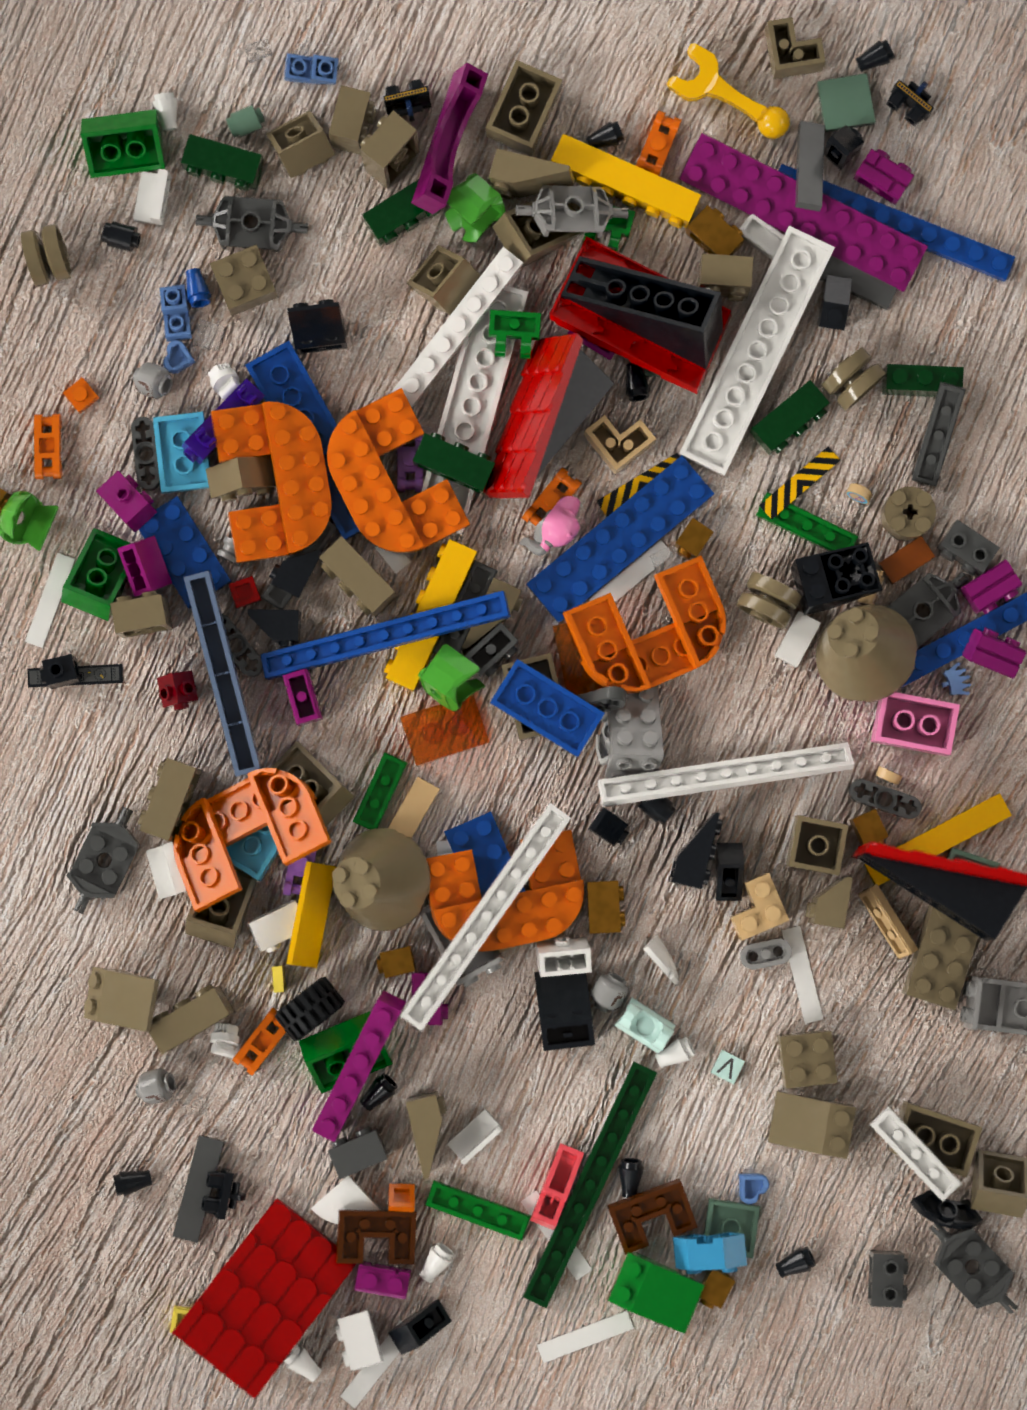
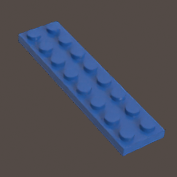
(285, 380)
(620, 538)

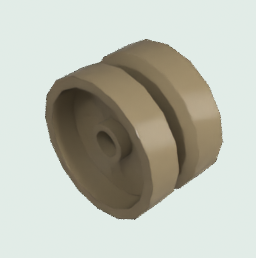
(47, 255)
(853, 378)
(769, 600)

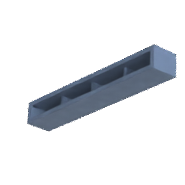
(222, 673)

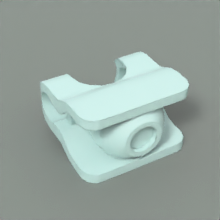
(645, 1026)

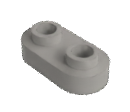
(765, 954)

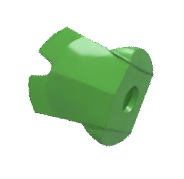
(474, 207)
(35, 524)
(448, 678)

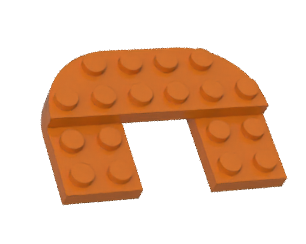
(299, 476)
(368, 489)
(660, 655)
(212, 824)
(533, 915)

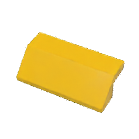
(311, 915)

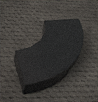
(947, 1212)

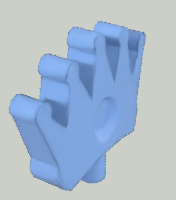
(955, 681)

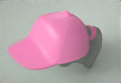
(556, 528)

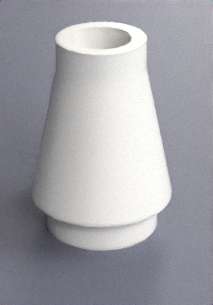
(166, 110)
(677, 1052)
(437, 1260)
(302, 1363)

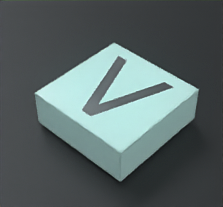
(727, 1066)

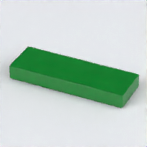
(380, 792)

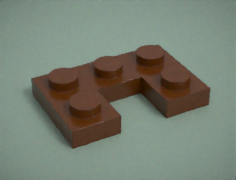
(660, 1200)
(357, 1224)

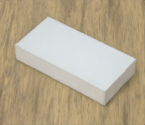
(761, 235)
(797, 639)

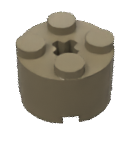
(918, 503)

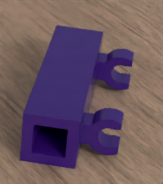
(202, 440)

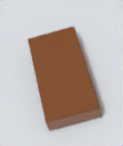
(906, 560)

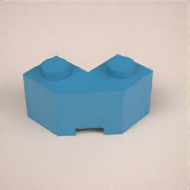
(710, 1252)

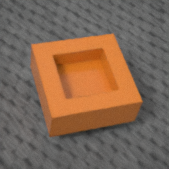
(81, 395)
(401, 1197)

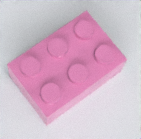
(915, 723)

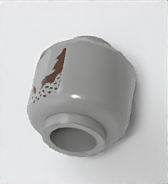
(152, 380)
(609, 992)
(155, 1086)

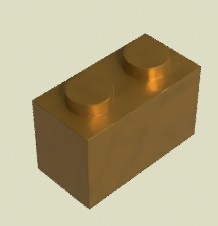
(714, 233)
(604, 907)

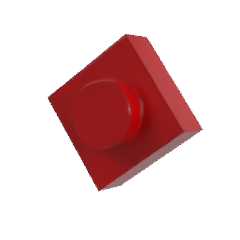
(245, 592)

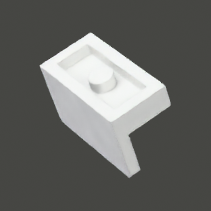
(152, 197)
(165, 871)
(474, 1136)

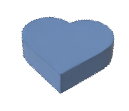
(178, 357)
(751, 1186)

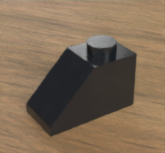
(843, 146)
(835, 302)
(294, 572)
(279, 625)
(609, 827)
(729, 871)
(419, 1327)

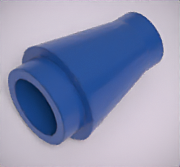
(197, 290)

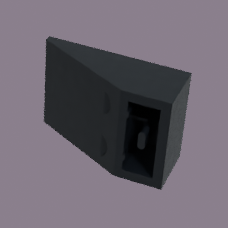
(317, 327)
(835, 577)
(692, 860)
(564, 1011)

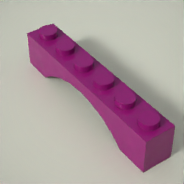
(437, 172)
(358, 1065)

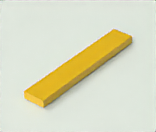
(953, 831)

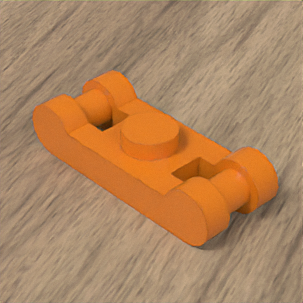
(658, 143)
(47, 446)
(551, 496)
(261, 1043)

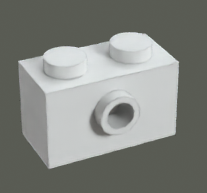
(273, 926)
(563, 956)
(359, 1341)

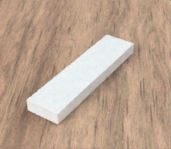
(915, 1153)

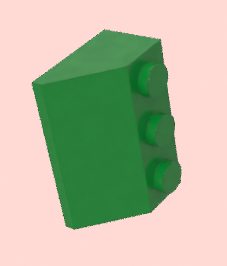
(122, 143)
(329, 1050)

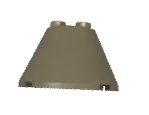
(866, 653)
(382, 879)

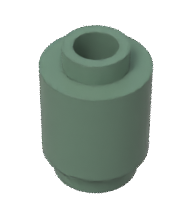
(245, 121)

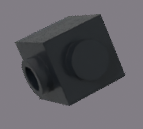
(60, 671)

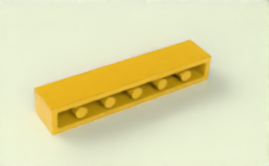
(627, 182)
(443, 589)

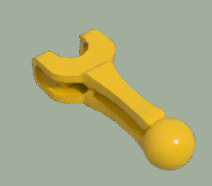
(771, 121)

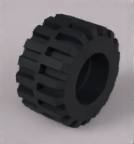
(309, 1009)

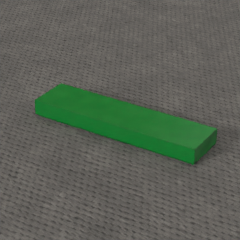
(810, 527)
(478, 1210)

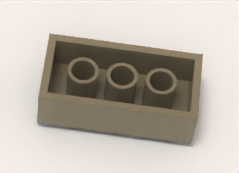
(940, 961)

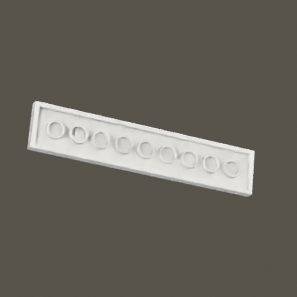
(756, 350)
(476, 390)

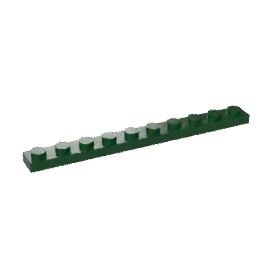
(589, 1184)

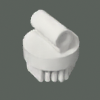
(223, 380)
(224, 1039)

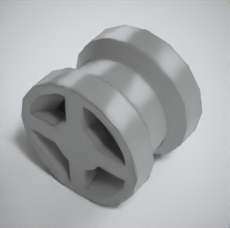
(227, 551)

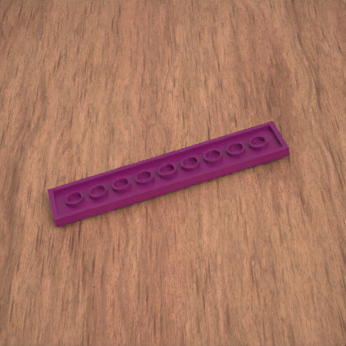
(771, 197)

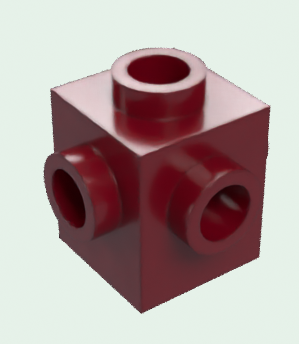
(177, 690)

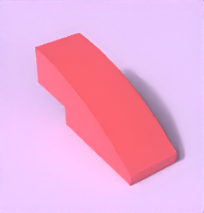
(557, 1186)

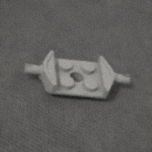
(553, 214)

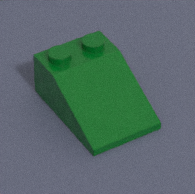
(96, 576)
(656, 1292)

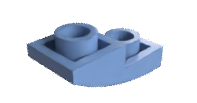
(311, 69)
(175, 313)

